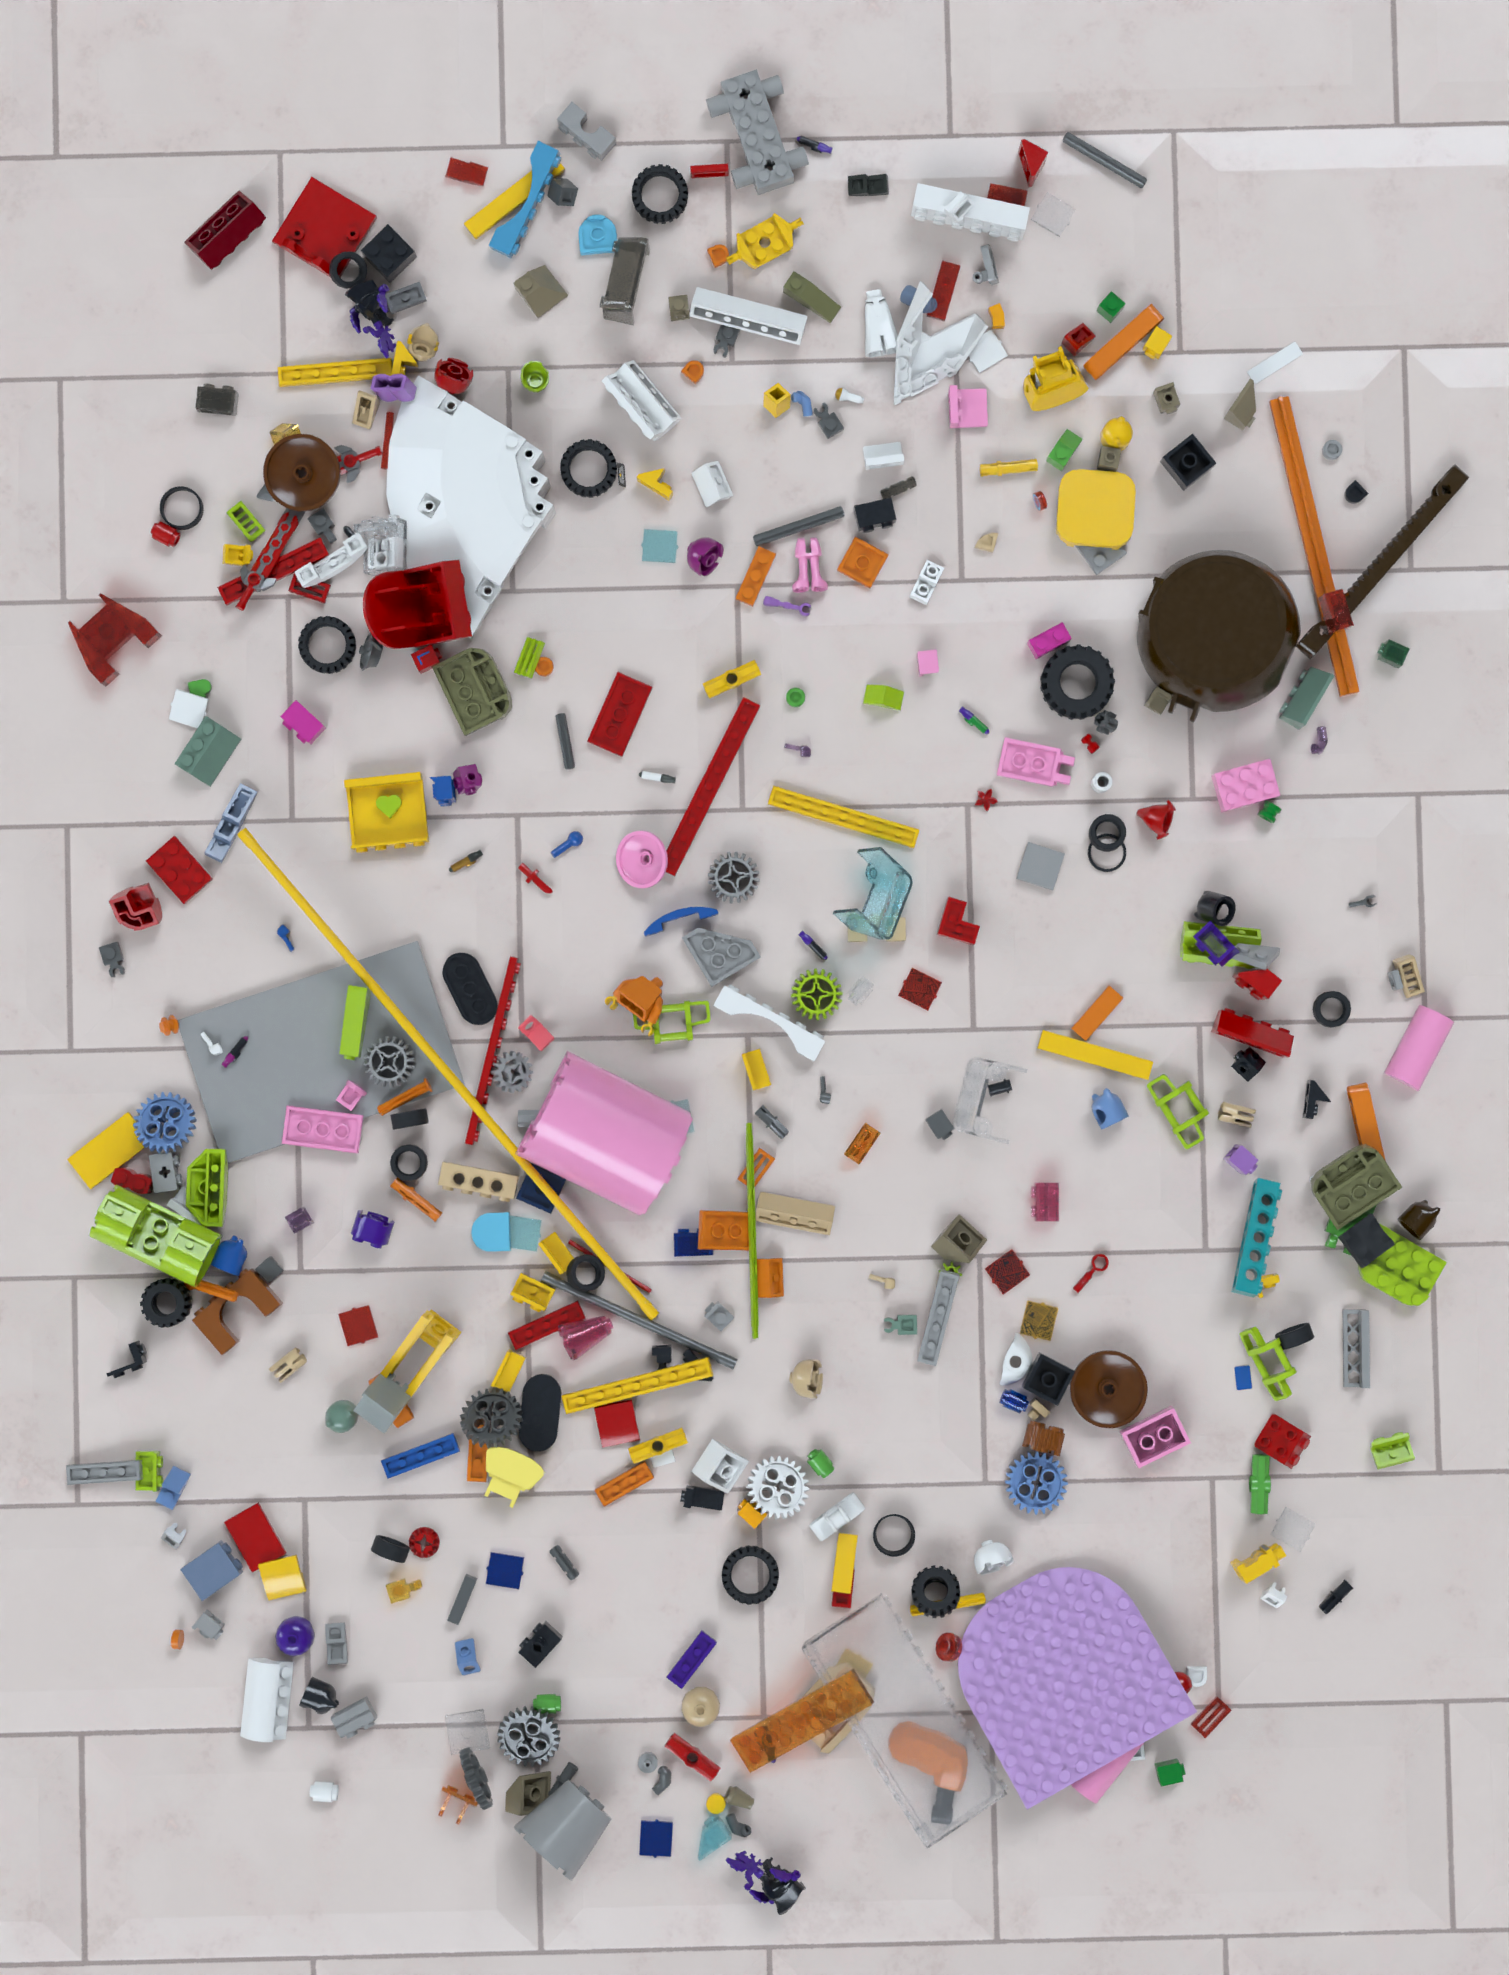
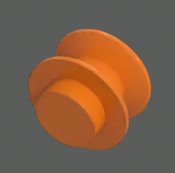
(169, 1025)

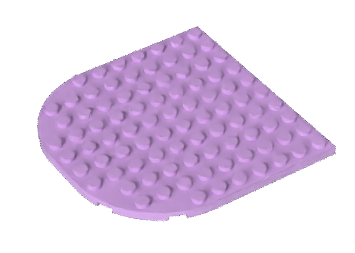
(1066, 1679)

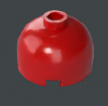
(453, 375)

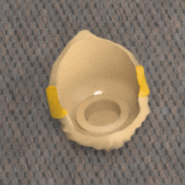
(423, 343)

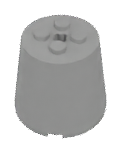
(565, 1827)

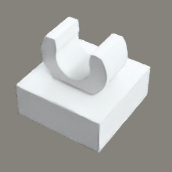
(1273, 1596)

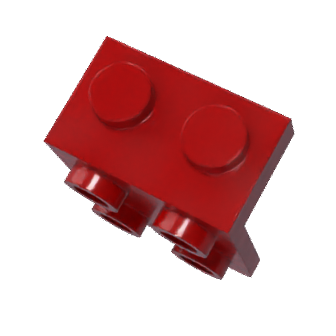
(1282, 1441)

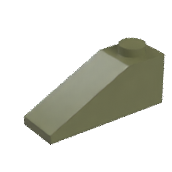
(811, 297)

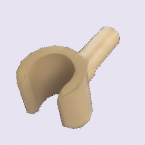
(889, 1282)

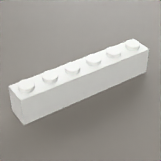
(748, 316)

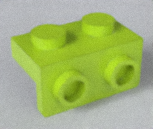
(1392, 1450)
(151, 1471)

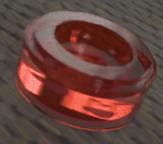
(1040, 500)

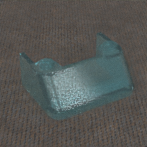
(886, 897)

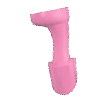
(817, 582)

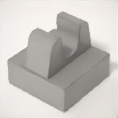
(173, 1538)

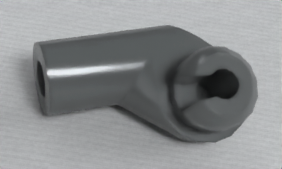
(665, 1780)

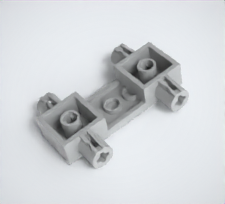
(757, 132)

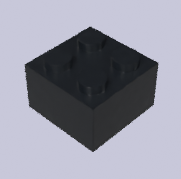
(388, 253)
(1188, 462)
(1048, 1378)

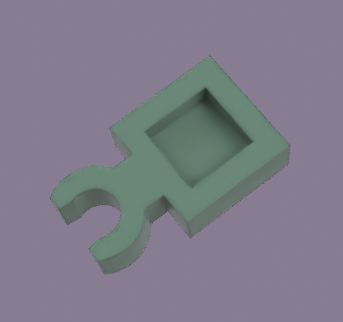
(905, 1324)

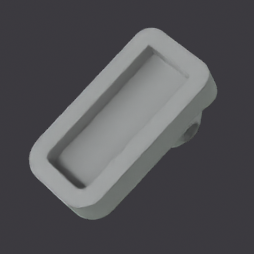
(990, 273)

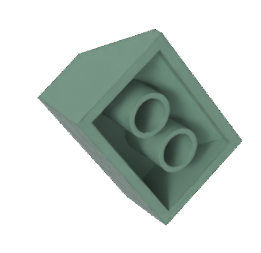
(1305, 697)
(208, 751)

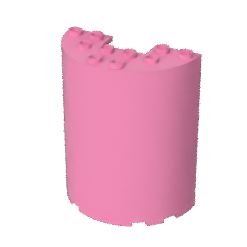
(606, 1134)

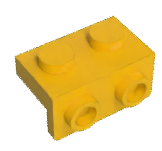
(532, 1292)

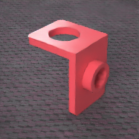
(536, 1033)

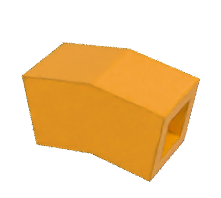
(997, 316)

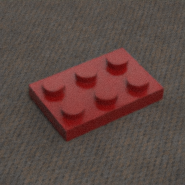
(179, 869)

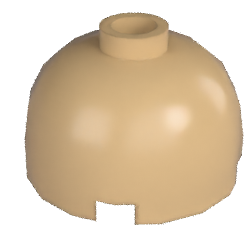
(806, 1378)
(700, 1706)

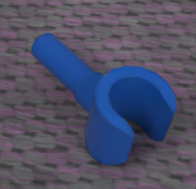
(282, 932)

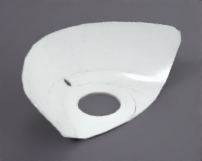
(1021, 1349)

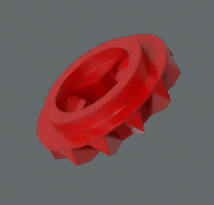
(431, 1537)

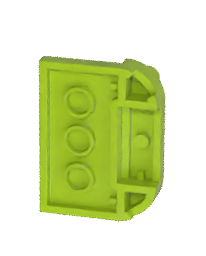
(1404, 1271)

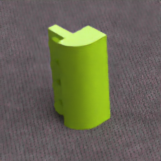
(1192, 954)

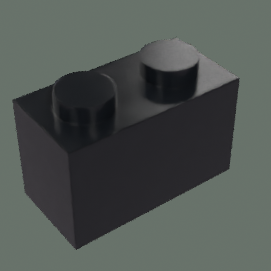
(875, 515)

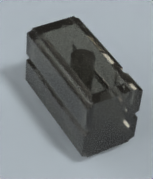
(217, 400)

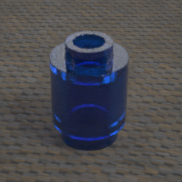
(1014, 1401)

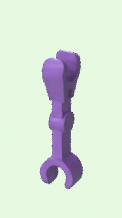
(770, 601)

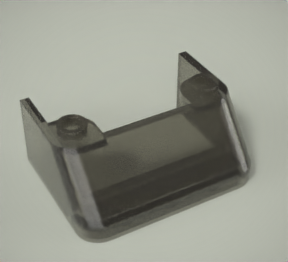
(624, 279)

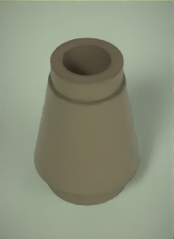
(738, 1798)

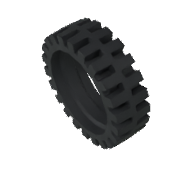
(656, 171)
(585, 445)
(308, 631)
(760, 1596)

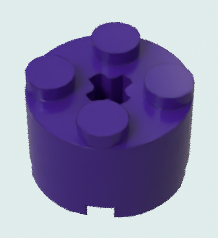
(372, 1229)

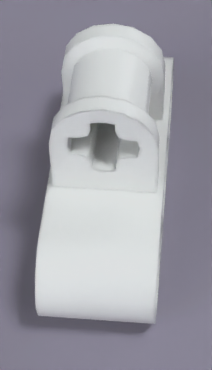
(837, 1516)

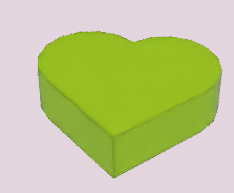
(389, 805)

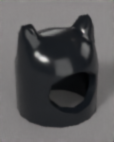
(1210, 905)
(319, 1696)

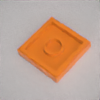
(862, 562)

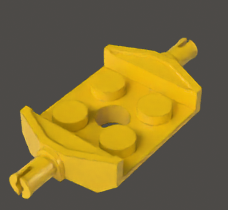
(775, 230)

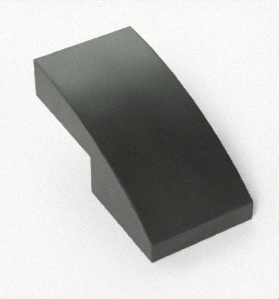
(868, 185)

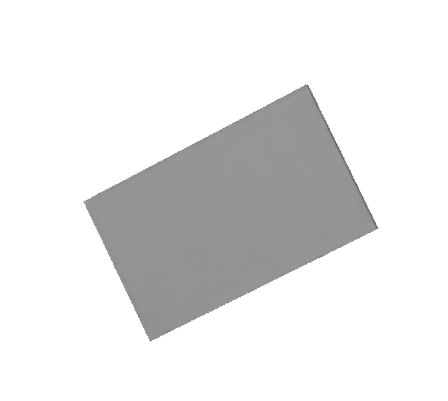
(296, 1049)

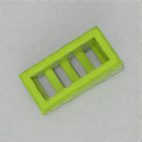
(240, 525)

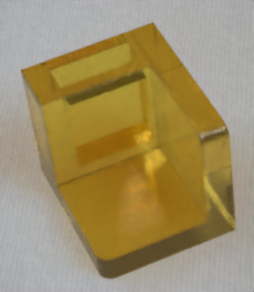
(283, 430)

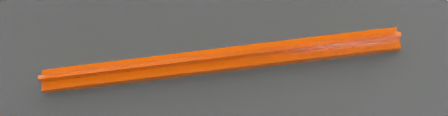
(1311, 536)

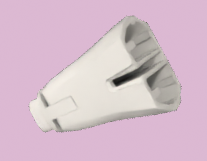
(879, 326)

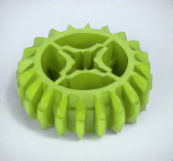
(833, 994)

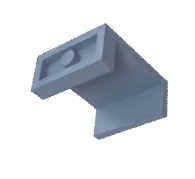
(212, 1570)

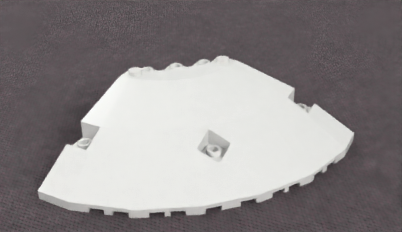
(478, 487)

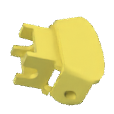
(511, 1472)

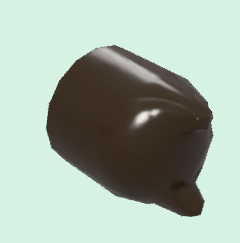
(1419, 1218)

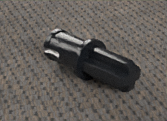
(1335, 1597)

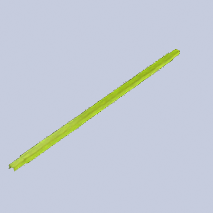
(752, 1231)

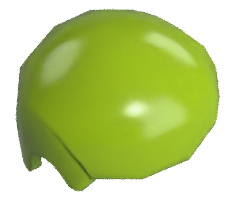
(534, 376)

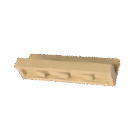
(794, 1213)

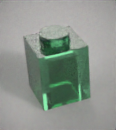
(1392, 653)

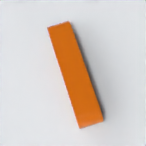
(1123, 342)
(1364, 1116)

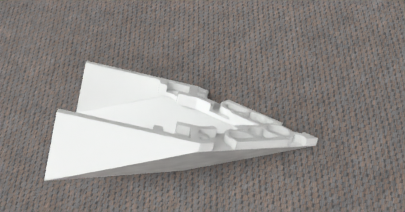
(926, 358)

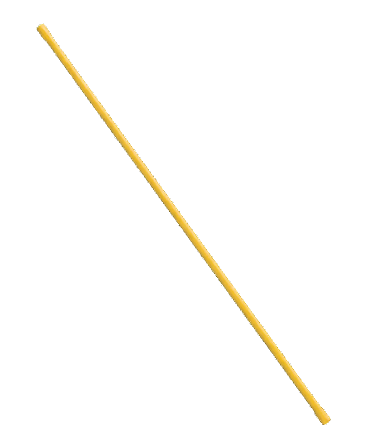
(645, 1305)

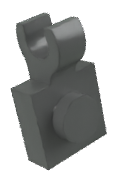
(322, 523)

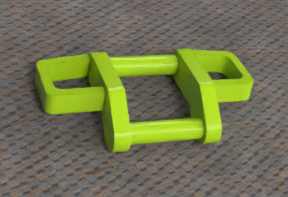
(688, 1034)
(1161, 1102)
(1261, 1347)

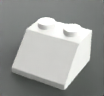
(719, 1466)

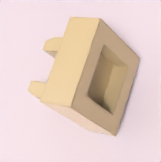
(1038, 1408)

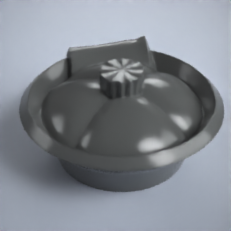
(370, 652)

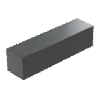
(462, 1599)

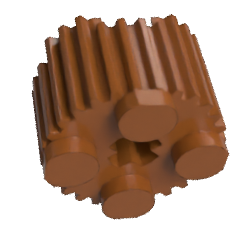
(1043, 1438)

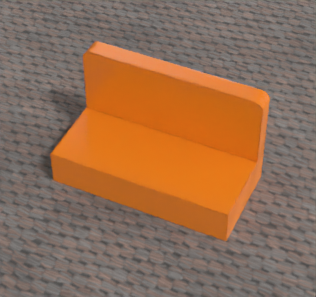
(770, 1278)

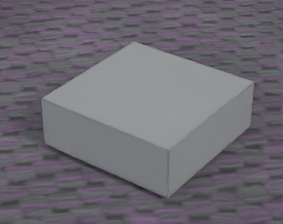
(1395, 979)

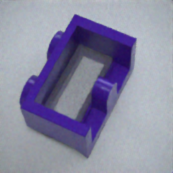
(1216, 944)

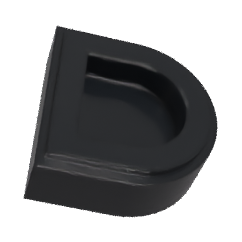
(1355, 493)

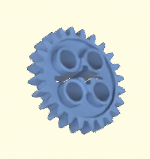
(147, 1121)
(1019, 1478)

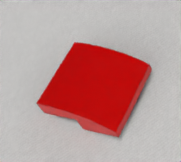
(617, 1423)

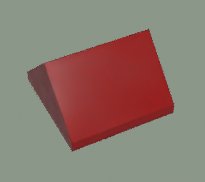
(1032, 160)

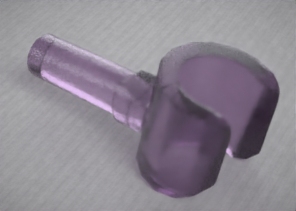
(805, 751)

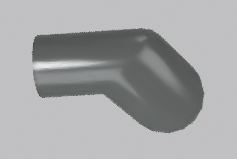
(736, 1827)

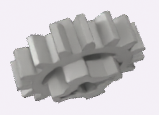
(515, 1063)

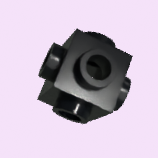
(1248, 1063)

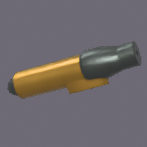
(467, 861)

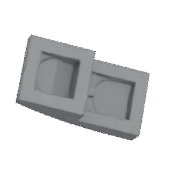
(336, 1643)

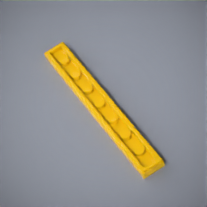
(843, 817)
(637, 1385)

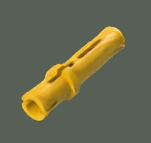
(1008, 467)

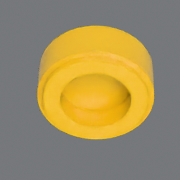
(715, 1803)

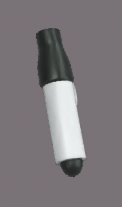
(657, 777)

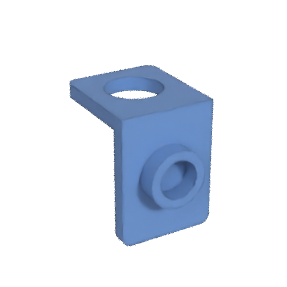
(466, 1656)

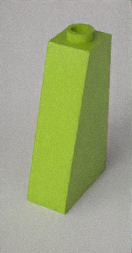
(354, 1021)

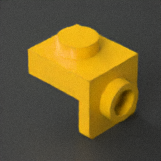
(237, 554)

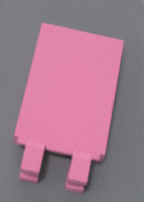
(1033, 763)

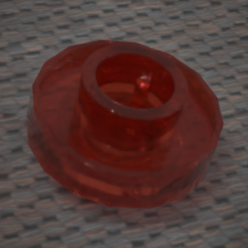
(948, 1647)

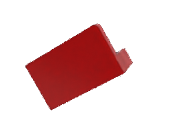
(953, 927)

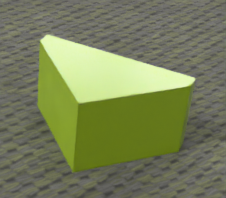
(883, 696)

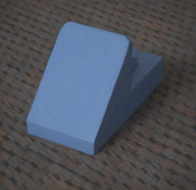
(173, 1487)

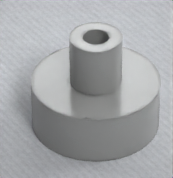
(650, 1758)

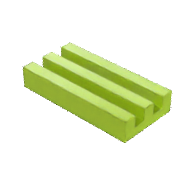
(528, 657)

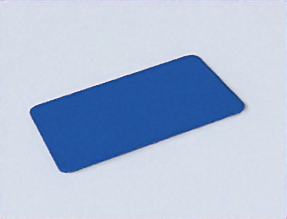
(1243, 1377)

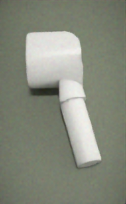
(214, 1049)

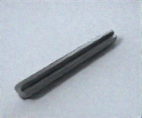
(1104, 160)
(798, 526)

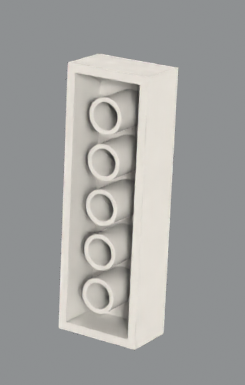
(986, 215)

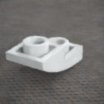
(926, 582)

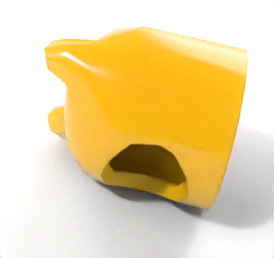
(1116, 433)

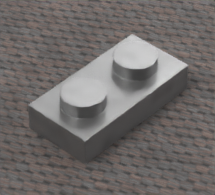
(405, 297)

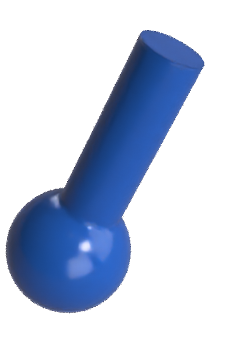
(574, 839)

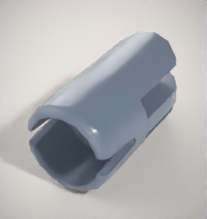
(907, 297)

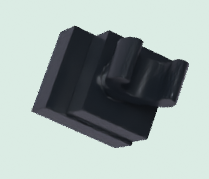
(663, 1355)

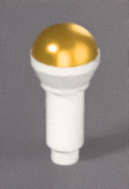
(842, 394)

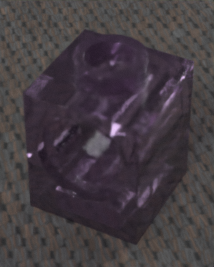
(299, 1220)

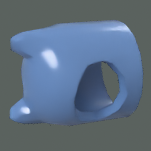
(1108, 1109)

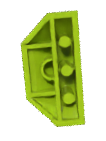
(208, 1187)

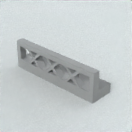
(1363, 1348)

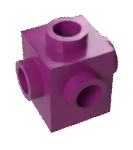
(467, 779)

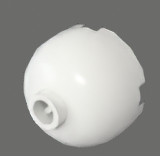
(992, 1557)

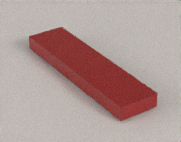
(545, 1325)

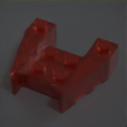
(107, 634)

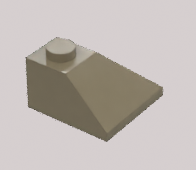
(540, 290)
(1243, 408)
(959, 1241)
(527, 1793)

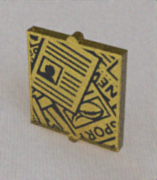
(1039, 1320)

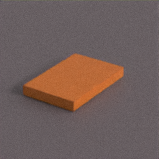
(723, 1230)

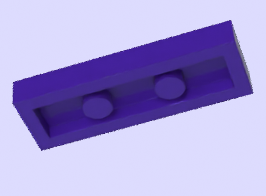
(691, 1659)

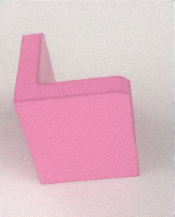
(927, 662)

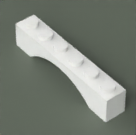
(733, 1003)

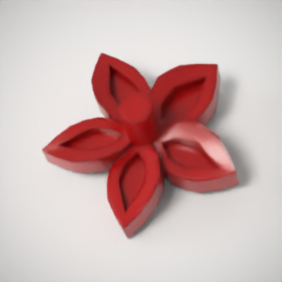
(985, 799)

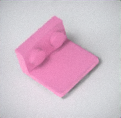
(967, 407)

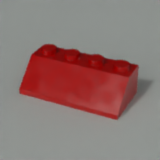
(1252, 1033)

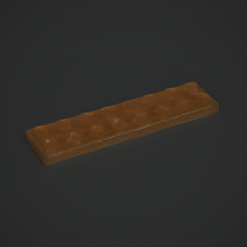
(802, 1720)

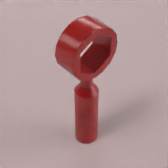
(1088, 1275)

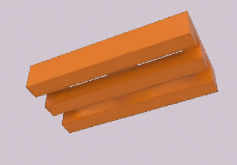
(765, 1155)

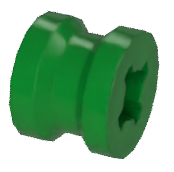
(1269, 812)

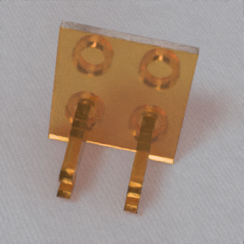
(452, 1792)

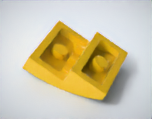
(282, 1577)

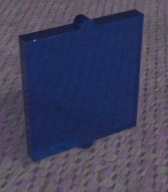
(504, 1570)
(656, 1838)

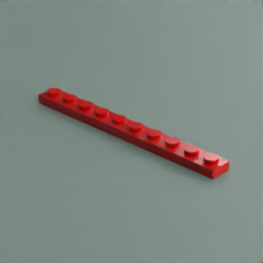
(710, 784)
(495, 1042)

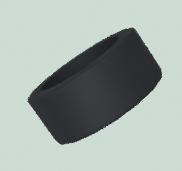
(347, 255)
(1107, 818)
(1317, 1009)
(409, 1119)
(394, 1162)
(571, 1273)
(1295, 1335)
(390, 1549)

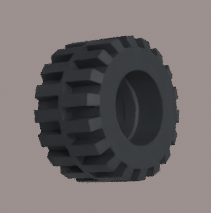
(150, 1308)
(935, 1575)

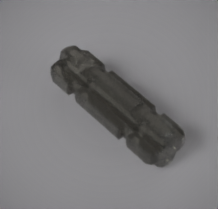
(898, 488)

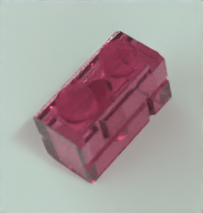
(1045, 1201)

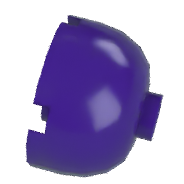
(295, 1636)

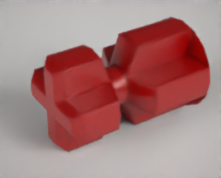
(1092, 746)

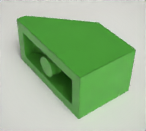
(1064, 449)

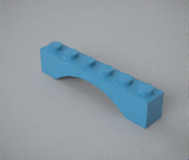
(508, 236)

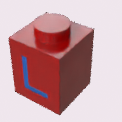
(426, 658)

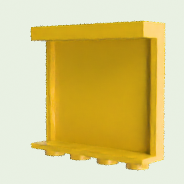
(375, 829)

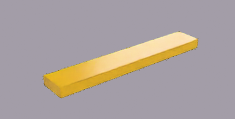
(503, 205)
(333, 372)
(1095, 1055)

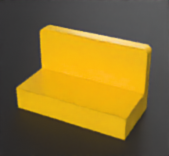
(756, 1069)
(556, 1252)
(508, 1371)

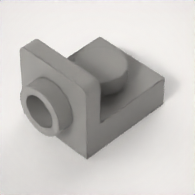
(718, 1315)

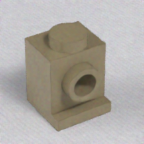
(679, 307)
(1164, 405)

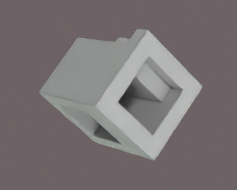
(209, 1625)

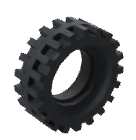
(1059, 700)

